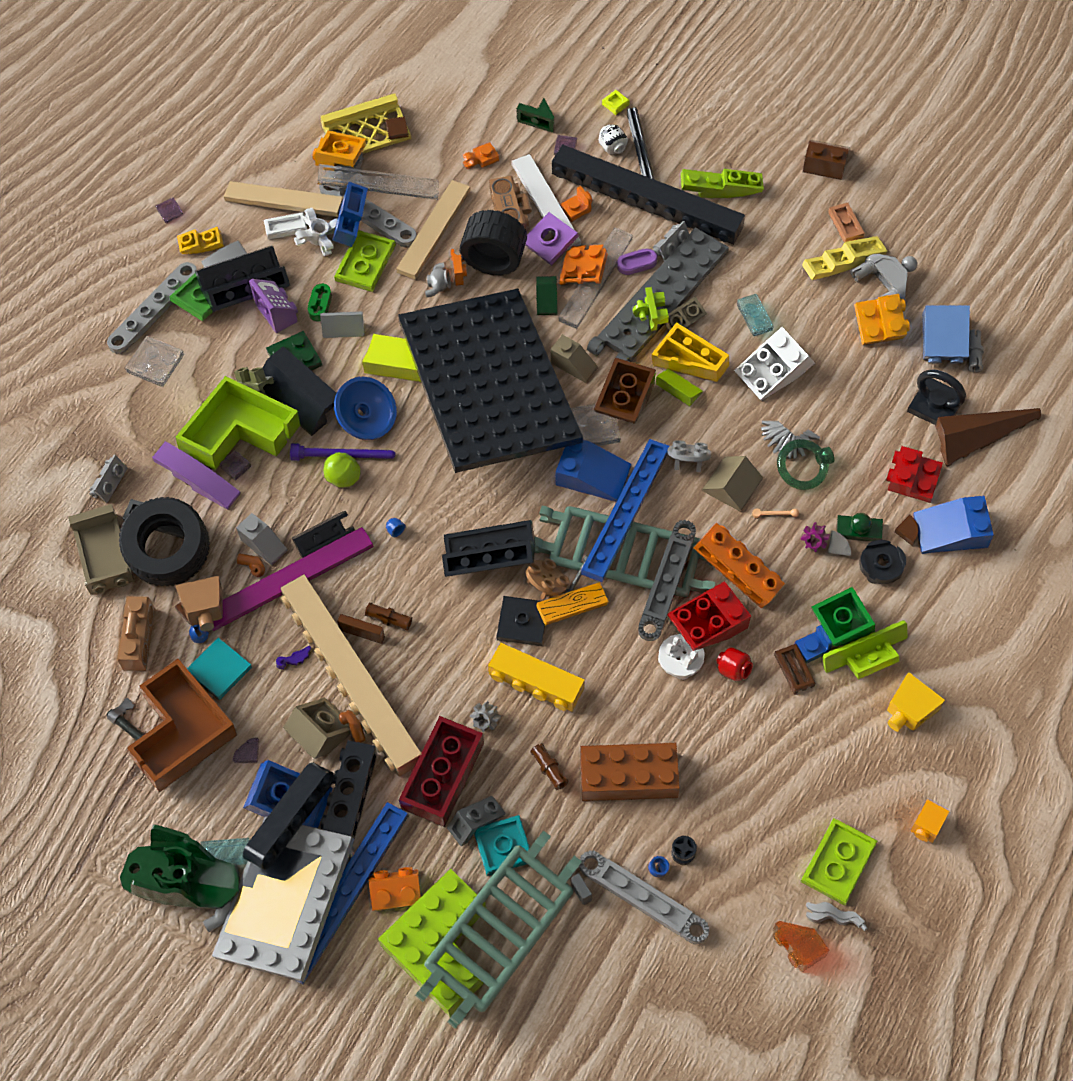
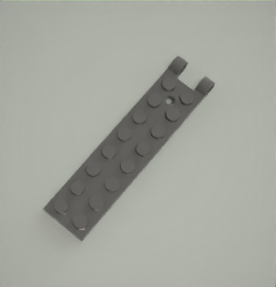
(677, 279)

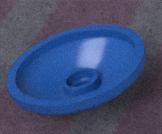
(373, 400)

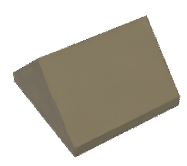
(733, 481)

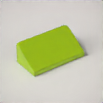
(678, 387)

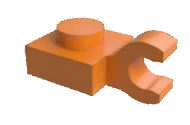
(481, 155)
(459, 268)

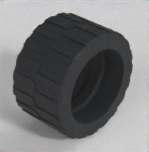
(493, 242)

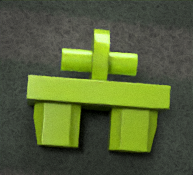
(648, 308)

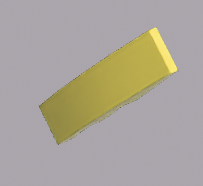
(843, 259)

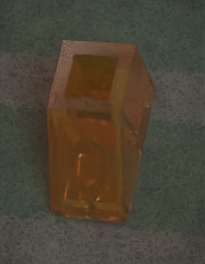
(801, 943)

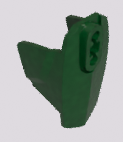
(189, 872)

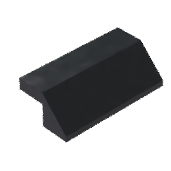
(228, 280)
(299, 389)
(489, 548)

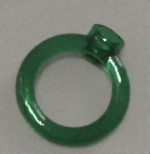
(823, 456)

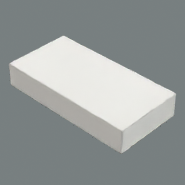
(284, 225)

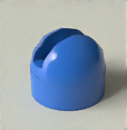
(395, 527)
(194, 637)
(663, 866)

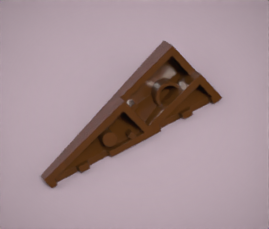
(969, 432)

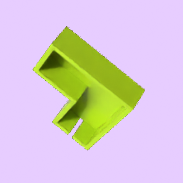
(236, 414)
(423, 928)

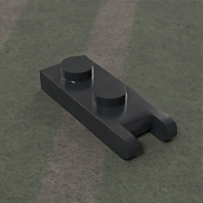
(321, 534)

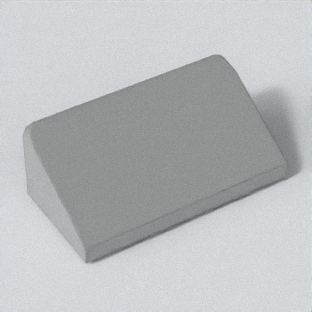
(342, 324)

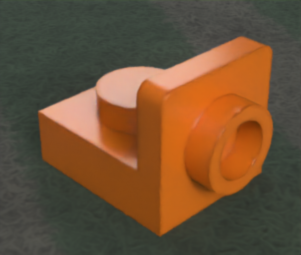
(577, 205)

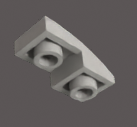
(230, 251)

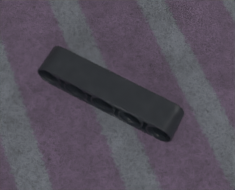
(288, 816)

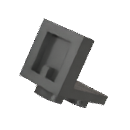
(474, 817)

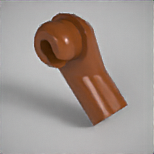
(254, 562)

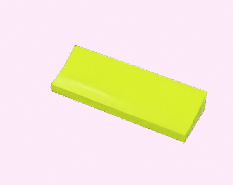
(390, 358)

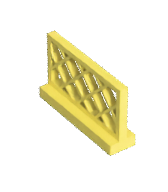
(363, 112)

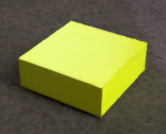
(615, 102)

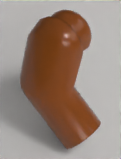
(355, 725)

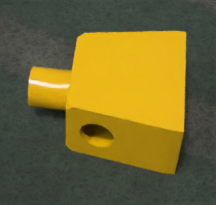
(913, 704)

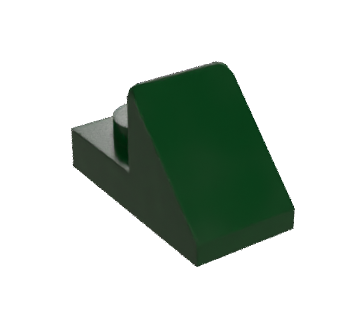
(536, 117)
(546, 295)

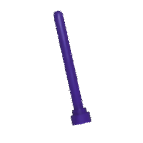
(300, 452)

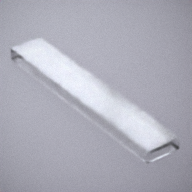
(379, 181)
(588, 291)

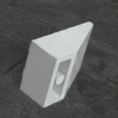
(774, 365)

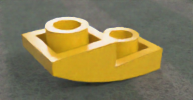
(195, 242)

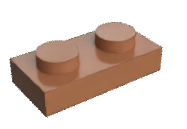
(846, 222)

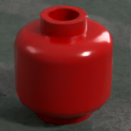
(734, 664)

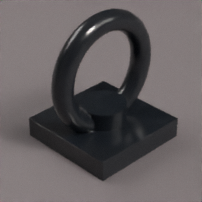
(936, 398)

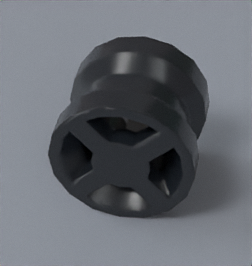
(684, 844)

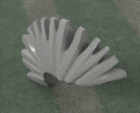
(782, 436)

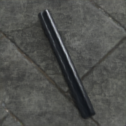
(639, 142)

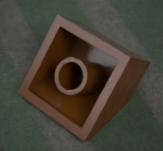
(825, 159)

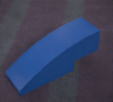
(350, 214)

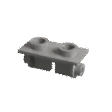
(673, 239)
(110, 478)

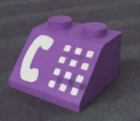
(273, 304)

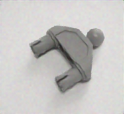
(888, 271)

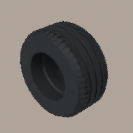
(144, 521)

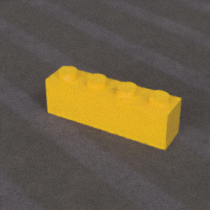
(536, 677)

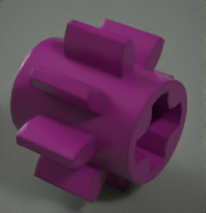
(811, 541)

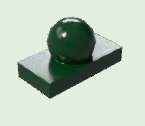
(860, 527)

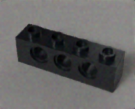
(354, 754)

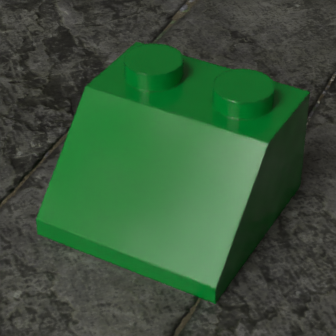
(844, 617)

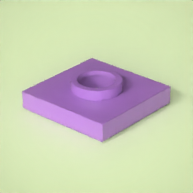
(553, 249)

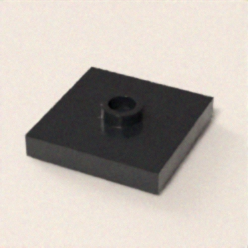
(520, 621)

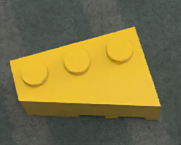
(690, 355)

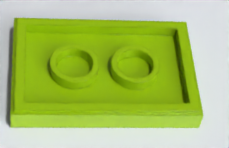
(365, 261)
(839, 861)

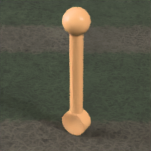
(757, 513)

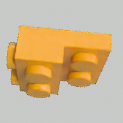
(338, 149)
(882, 319)

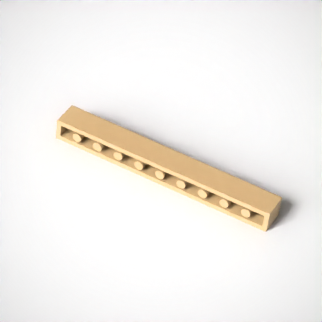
(351, 675)

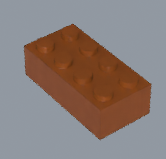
(629, 772)

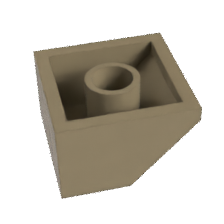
(317, 727)

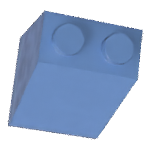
(945, 333)

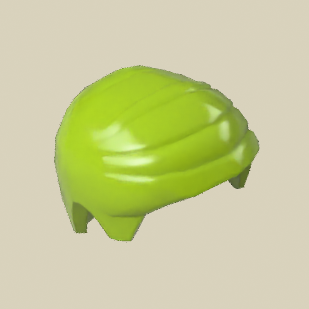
(341, 470)

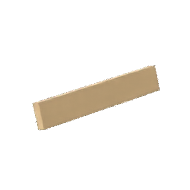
(283, 198)
(433, 229)

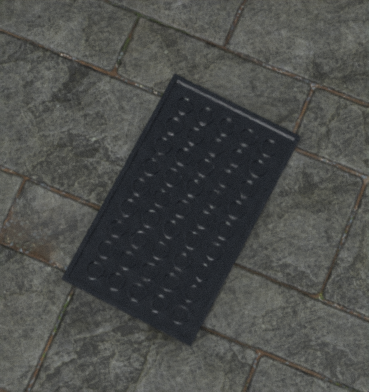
(489, 380)

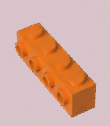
(739, 565)

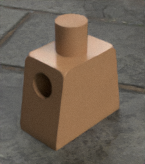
(202, 601)

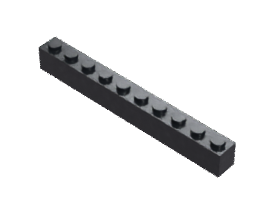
(648, 194)

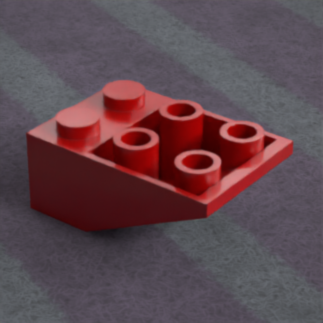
(711, 617)

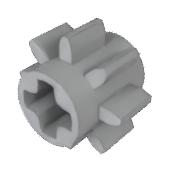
(485, 716)

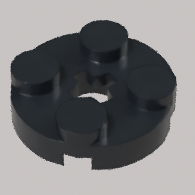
(882, 574)

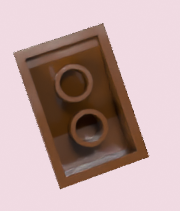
(626, 390)

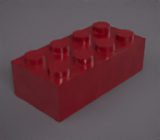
(441, 771)

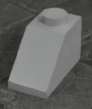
(261, 539)

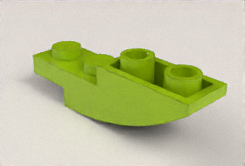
(724, 185)

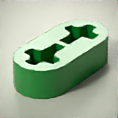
(315, 301)

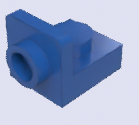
(814, 645)

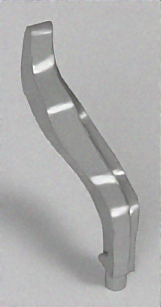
(828, 911)

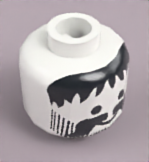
(613, 139)

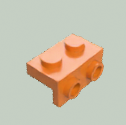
(394, 888)

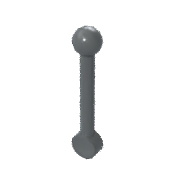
(572, 586)

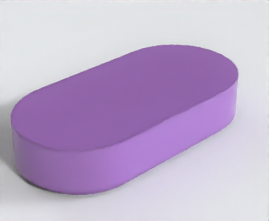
(637, 261)

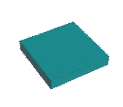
(219, 668)
(498, 840)

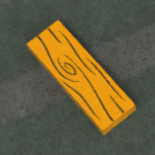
(572, 603)

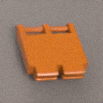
(584, 263)

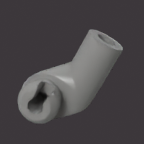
(218, 918)

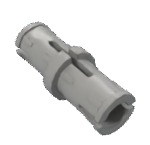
(975, 351)

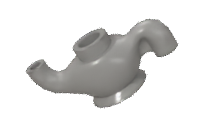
(439, 279)

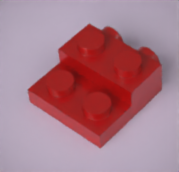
(913, 474)

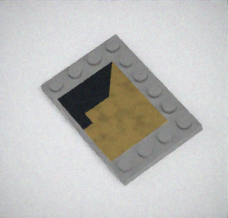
(284, 908)

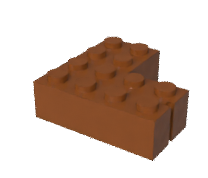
(189, 731)

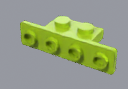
(868, 653)

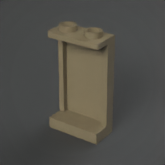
(99, 549)

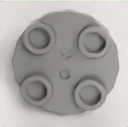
(687, 452)

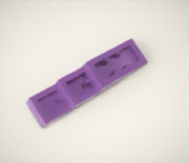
(196, 475)

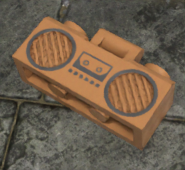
(506, 196)
(136, 633)

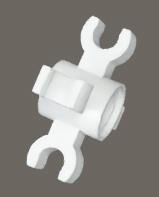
(313, 236)

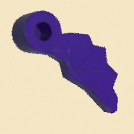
(296, 658)

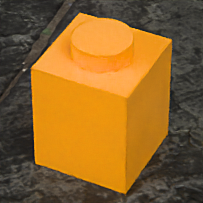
(929, 821)

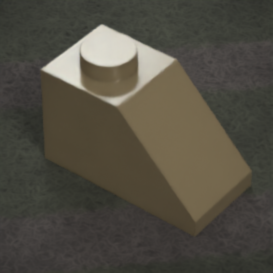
(572, 359)

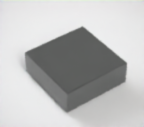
(581, 889)

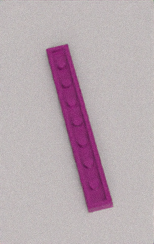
(310, 566)

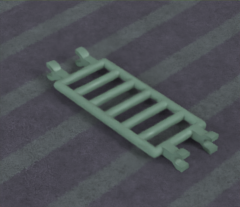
(553, 549)
(477, 907)

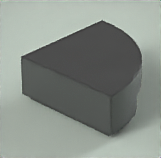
(838, 544)

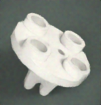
(687, 665)

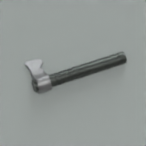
(116, 717)

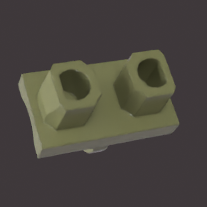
(254, 378)

